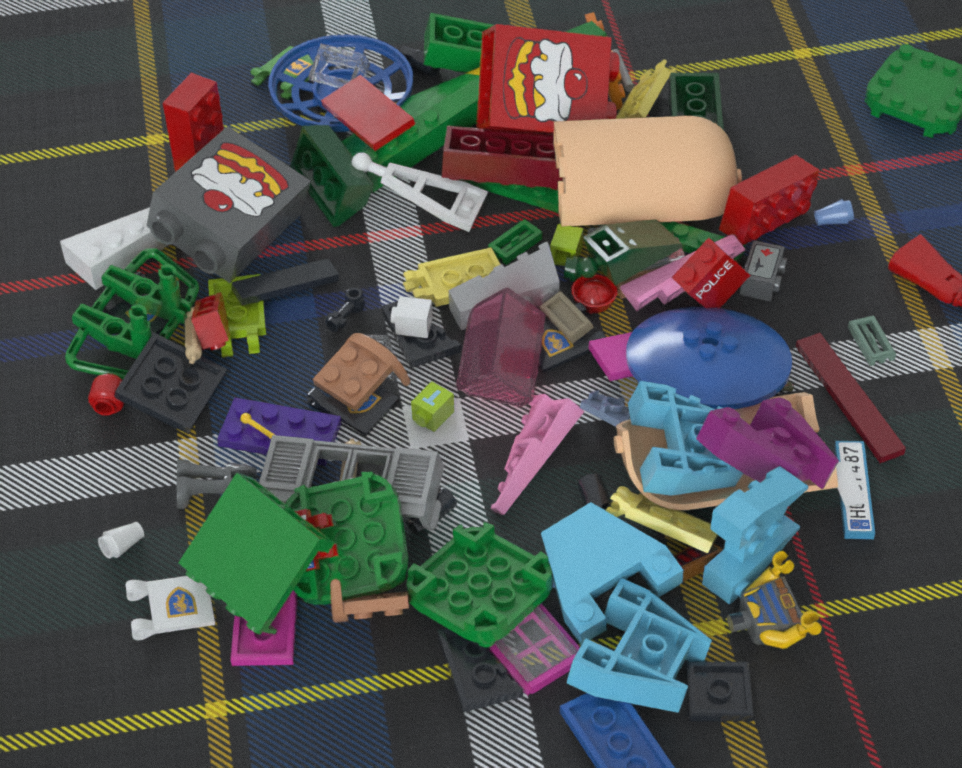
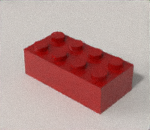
(192, 117)
(769, 199)

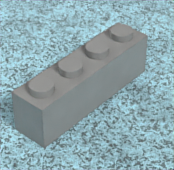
(530, 277)

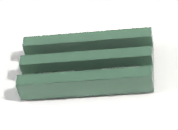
(874, 354)

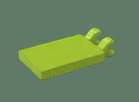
(242, 320)

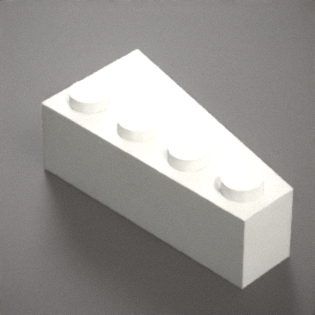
(108, 245)

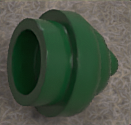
(571, 268)

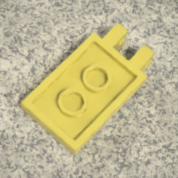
(645, 93)
(446, 273)
(664, 520)

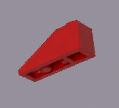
(211, 321)

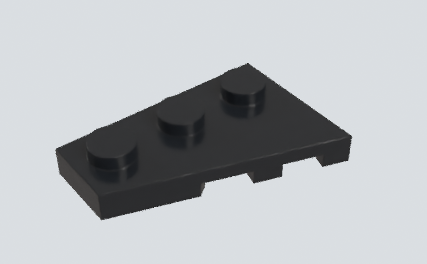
(419, 349)
(476, 673)

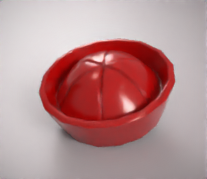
(595, 293)

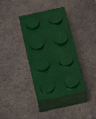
(695, 96)

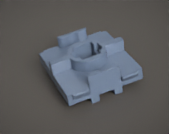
(606, 408)

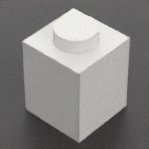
(412, 317)

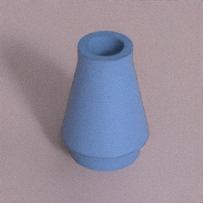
(835, 213)

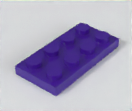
(279, 421)

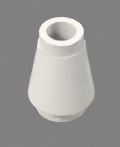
(118, 540)

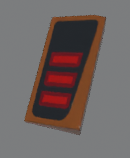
(694, 560)

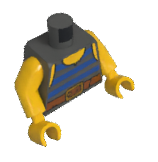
(771, 610)

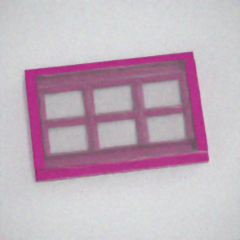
(536, 651)

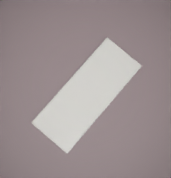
(848, 485)

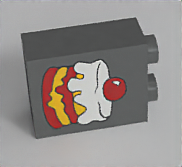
(227, 204)

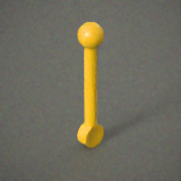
(246, 419)

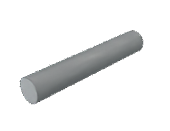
(626, 80)

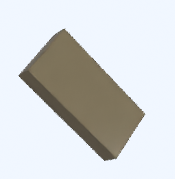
(566, 317)

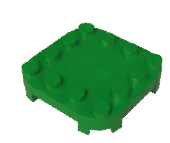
(918, 90)
(366, 533)
(479, 584)

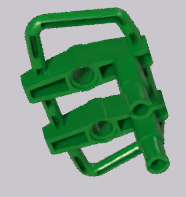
(161, 301)

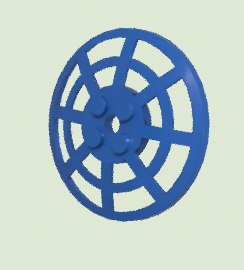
(321, 91)

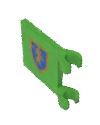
(293, 71)

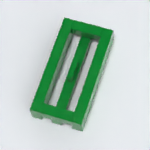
(518, 243)

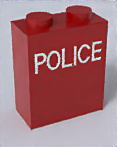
(710, 275)

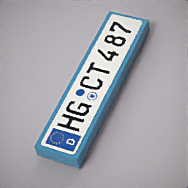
(856, 519)

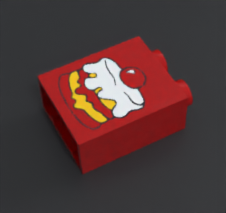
(543, 78)

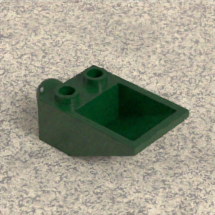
(626, 249)

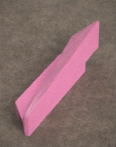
(661, 285)

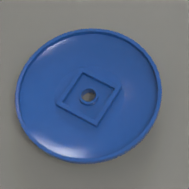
(710, 355)

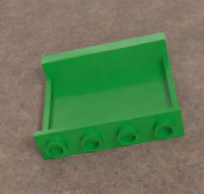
(252, 552)

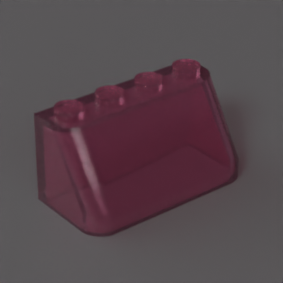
(502, 349)

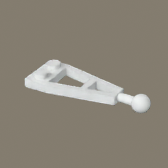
(464, 208)

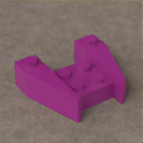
(772, 440)

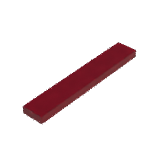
(850, 398)

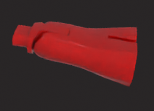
(928, 269)

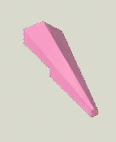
(542, 433)

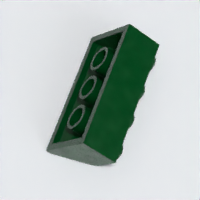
(335, 182)

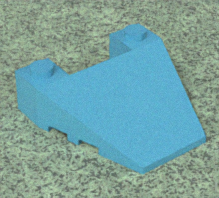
(590, 557)

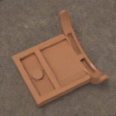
(358, 371)
(363, 607)

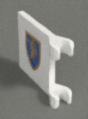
(174, 605)

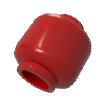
(102, 394)

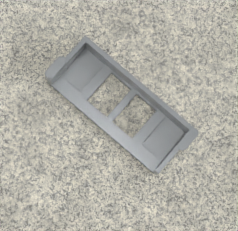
(410, 471)

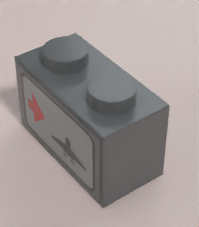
(764, 266)

